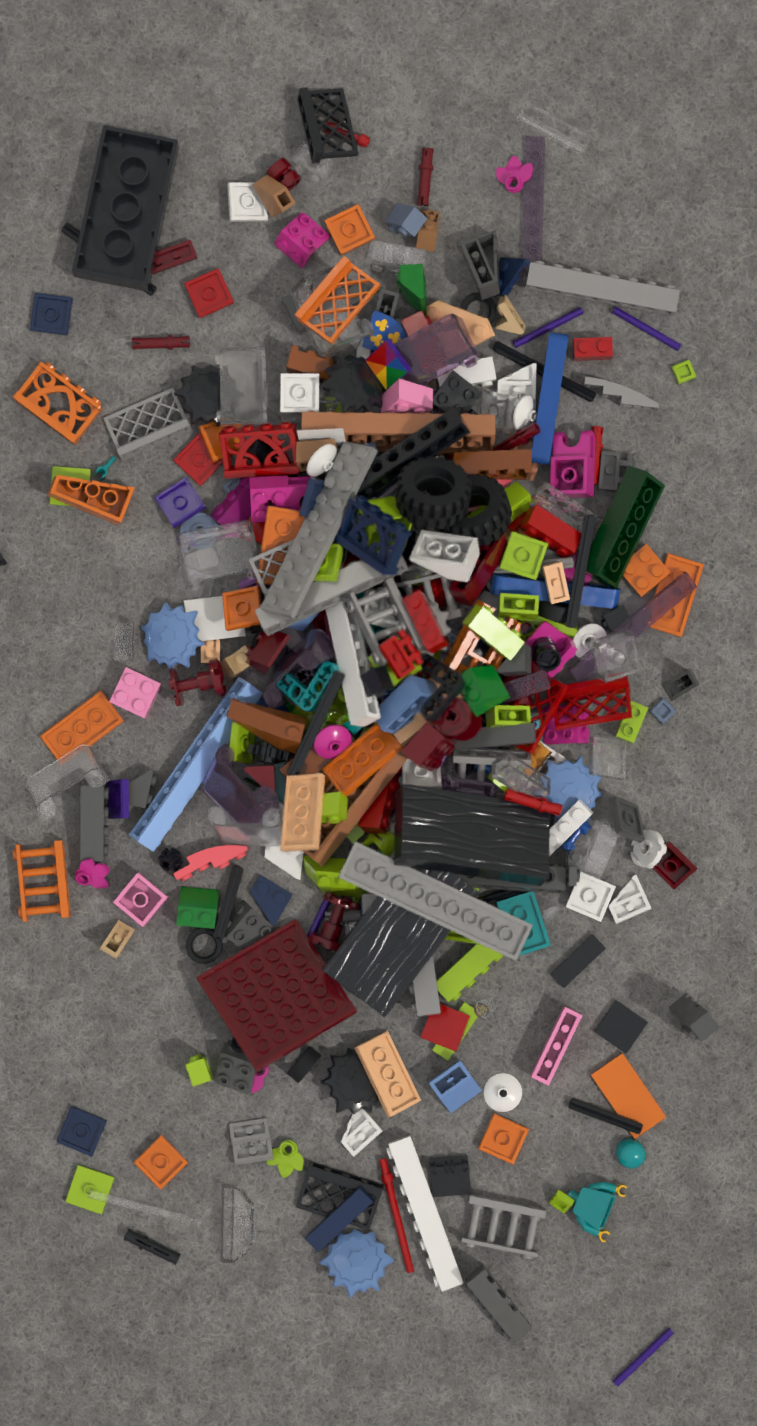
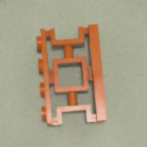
(466, 643)

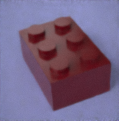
(429, 747)

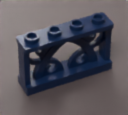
(348, 537)

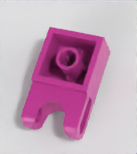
(575, 463)
(275, 492)

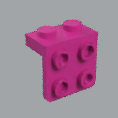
(301, 239)
(563, 642)
(565, 736)

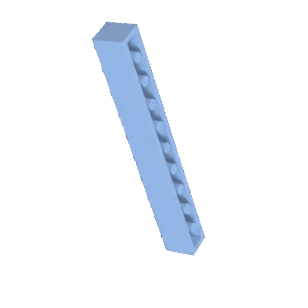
(190, 770)

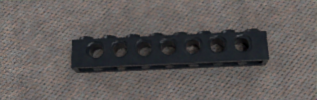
(423, 443)

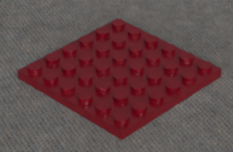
(276, 995)

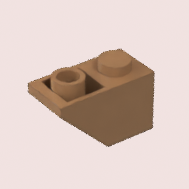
(273, 195)
(428, 232)
(307, 448)

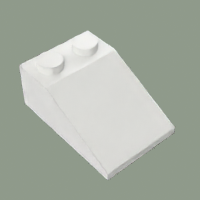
(446, 554)

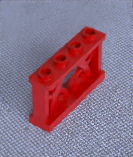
(262, 432)

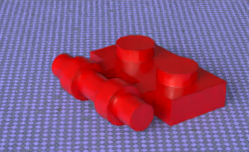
(396, 657)

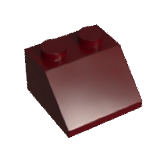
(266, 650)

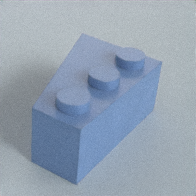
(405, 703)

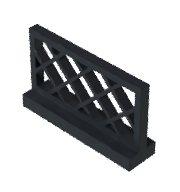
(311, 123)
(342, 1179)

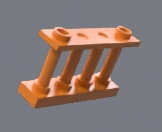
(60, 888)

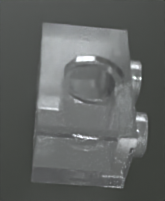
(317, 173)

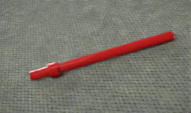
(387, 1178)

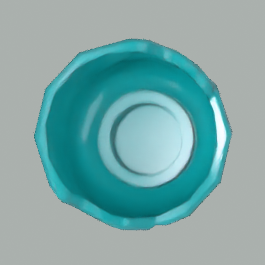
(630, 1153)

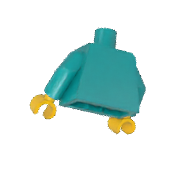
(594, 1206)

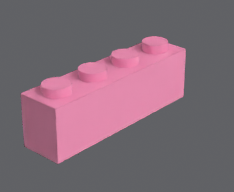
(556, 1045)

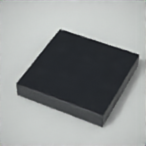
(621, 1026)

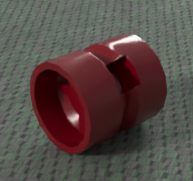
(282, 173)

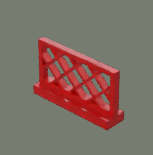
(591, 691)
(548, 715)

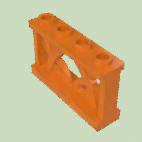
(64, 428)

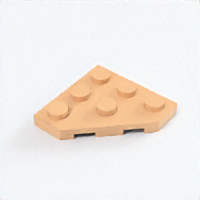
(477, 326)

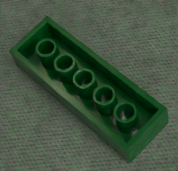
(623, 526)

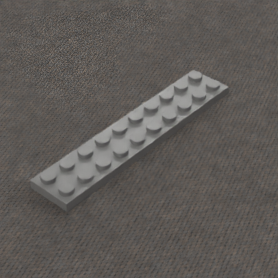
(318, 530)
(435, 901)

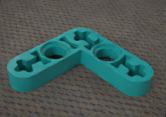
(307, 693)

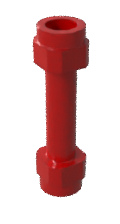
(362, 140)

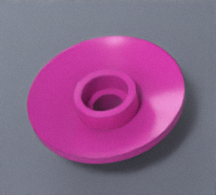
(328, 737)

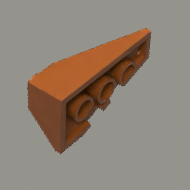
(272, 725)

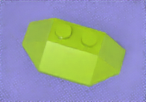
(327, 877)

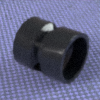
(546, 653)

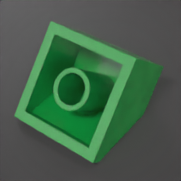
(413, 286)
(483, 689)
(198, 907)

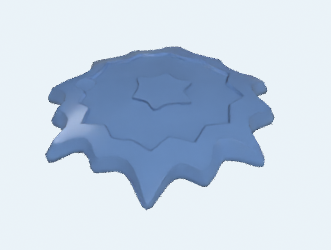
(171, 636)
(570, 783)
(357, 1261)

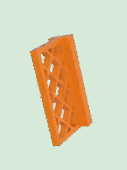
(326, 289)

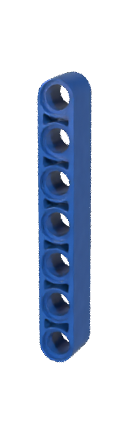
(549, 397)
(592, 594)

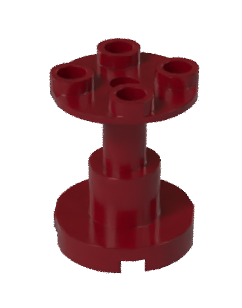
(205, 680)
(459, 721)
(332, 929)

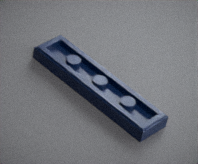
(339, 1219)

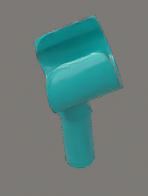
(103, 470)

